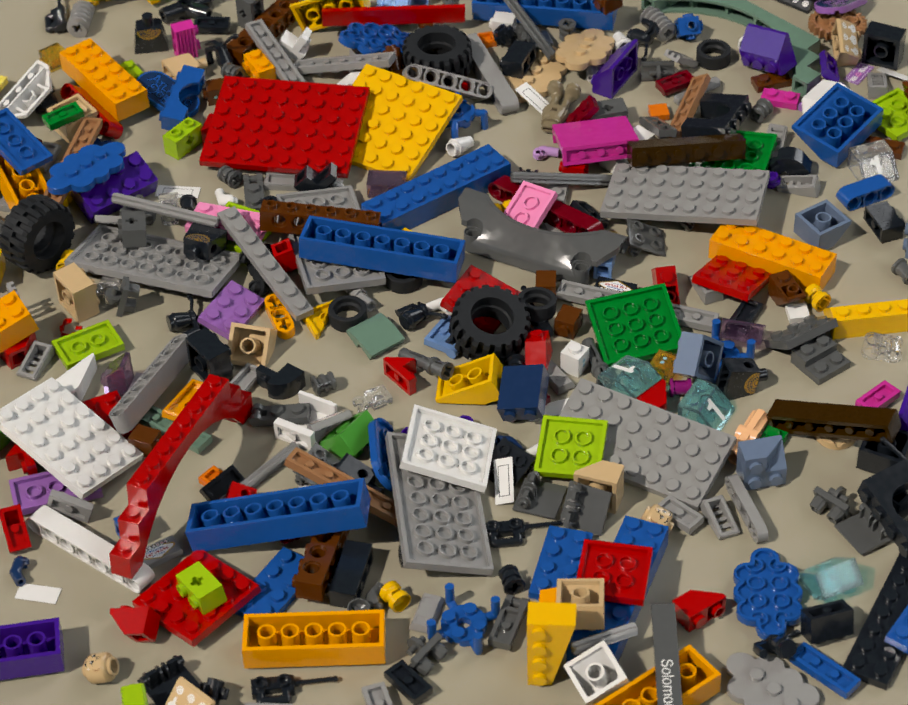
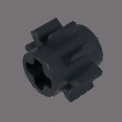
(504, 35)
(214, 689)

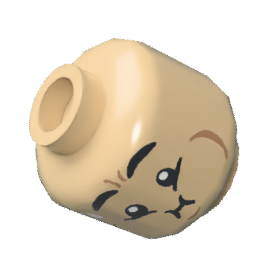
(658, 515)
(100, 668)

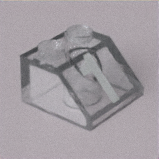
(871, 160)

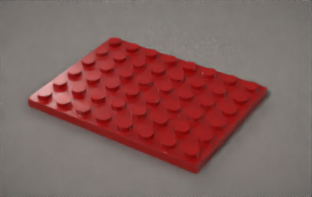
(284, 125)

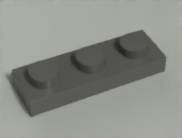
(658, 127)

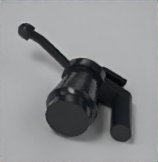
(644, 37)
(221, 51)
(413, 314)
(180, 320)
(781, 646)

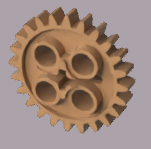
(823, 23)

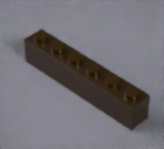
(686, 149)
(834, 420)

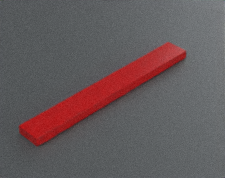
(394, 15)

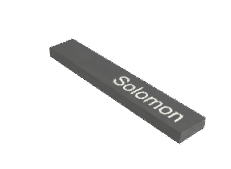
(666, 654)

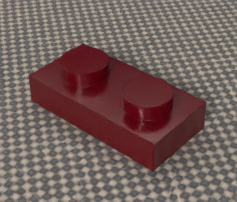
(674, 83)
(584, 111)

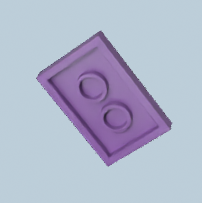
(230, 305)

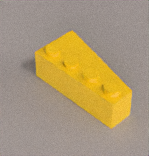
(548, 636)

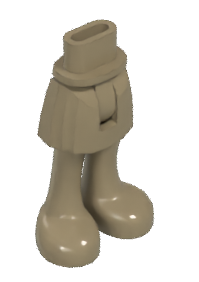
(557, 113)

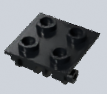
(521, 460)
(161, 680)

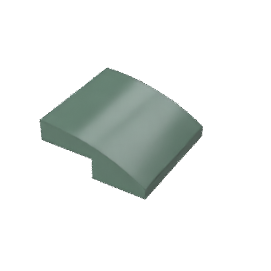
(375, 335)

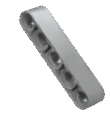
(456, 81)

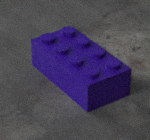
(131, 180)
(31, 648)

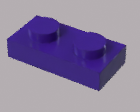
(829, 66)

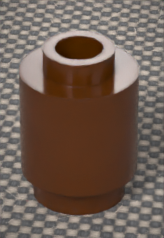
(398, 63)

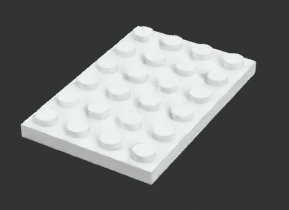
(67, 438)

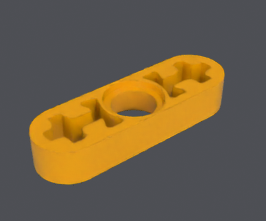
(279, 322)

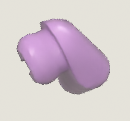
(545, 151)

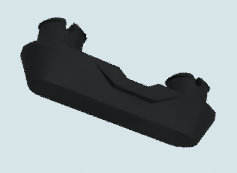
(258, 284)

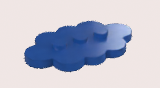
(371, 37)
(86, 168)
(767, 593)

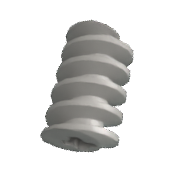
(80, 18)
(667, 27)

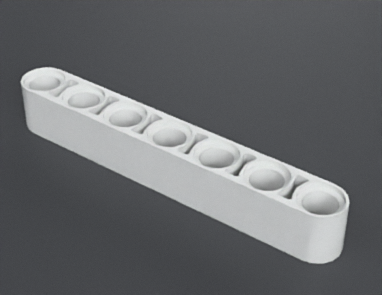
(84, 545)

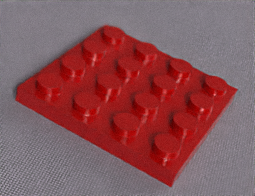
(179, 615)

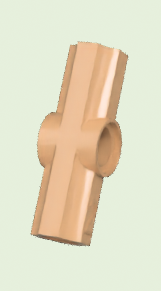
(750, 430)

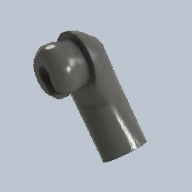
(373, 597)

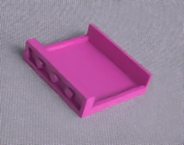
(593, 140)

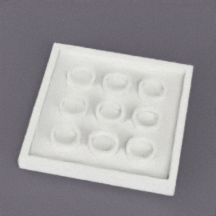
(448, 448)

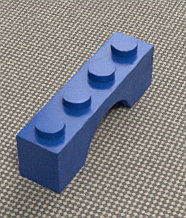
(188, 83)

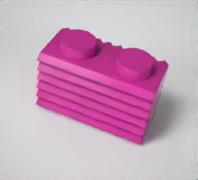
(184, 38)

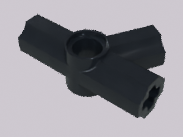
(185, 10)

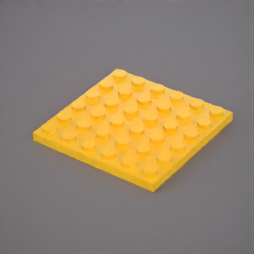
(400, 121)

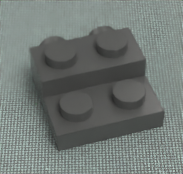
(819, 359)

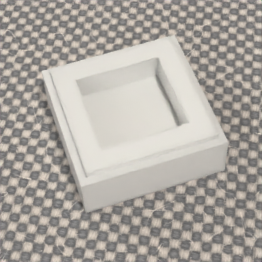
(796, 312)

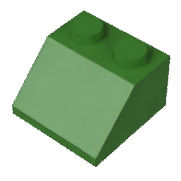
(349, 436)

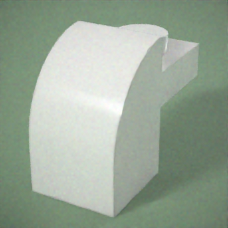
(295, 46)

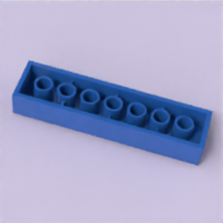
(550, 12)
(438, 189)
(382, 249)
(278, 515)
(632, 532)

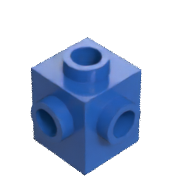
(683, 24)

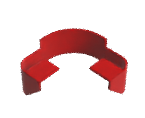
(65, 322)

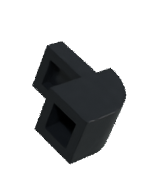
(792, 161)
(310, 179)
(281, 384)

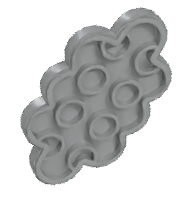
(767, 682)

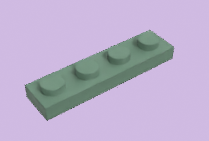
(154, 419)

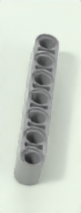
(488, 71)
(150, 385)

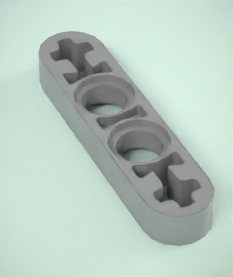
(746, 508)

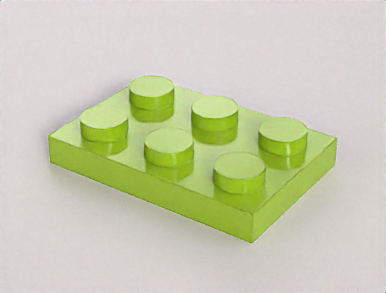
(95, 339)

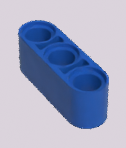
(865, 192)

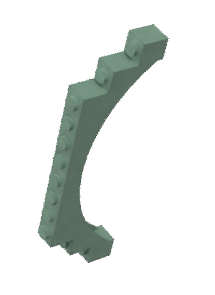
(805, 45)

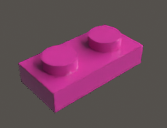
(782, 98)
(879, 396)

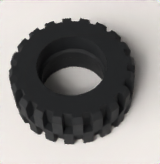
(439, 49)
(37, 233)
(495, 304)

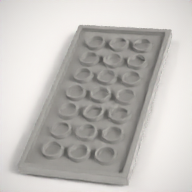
(686, 194)
(156, 265)
(325, 276)
(654, 445)
(436, 520)

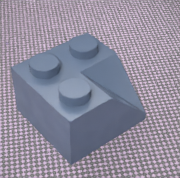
(821, 225)
(698, 357)
(761, 462)

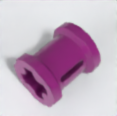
(679, 387)

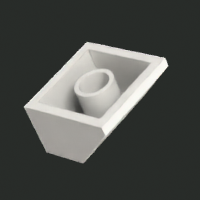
(596, 673)

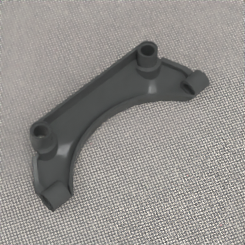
(532, 249)

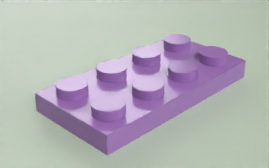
(34, 491)

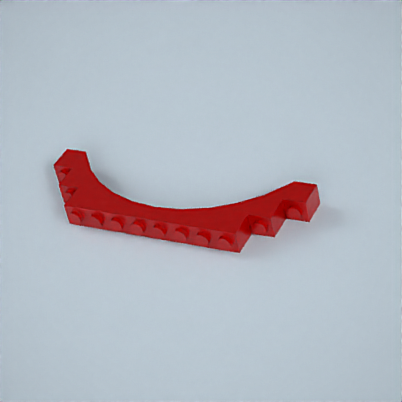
(211, 403)

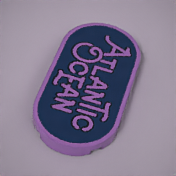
(832, 6)

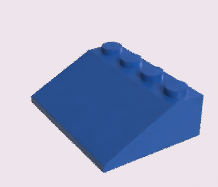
(837, 123)

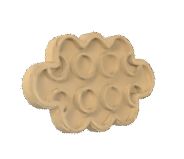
(585, 49)
(539, 75)

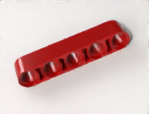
(111, 127)

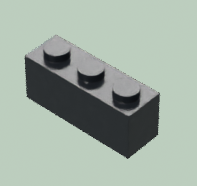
(350, 573)

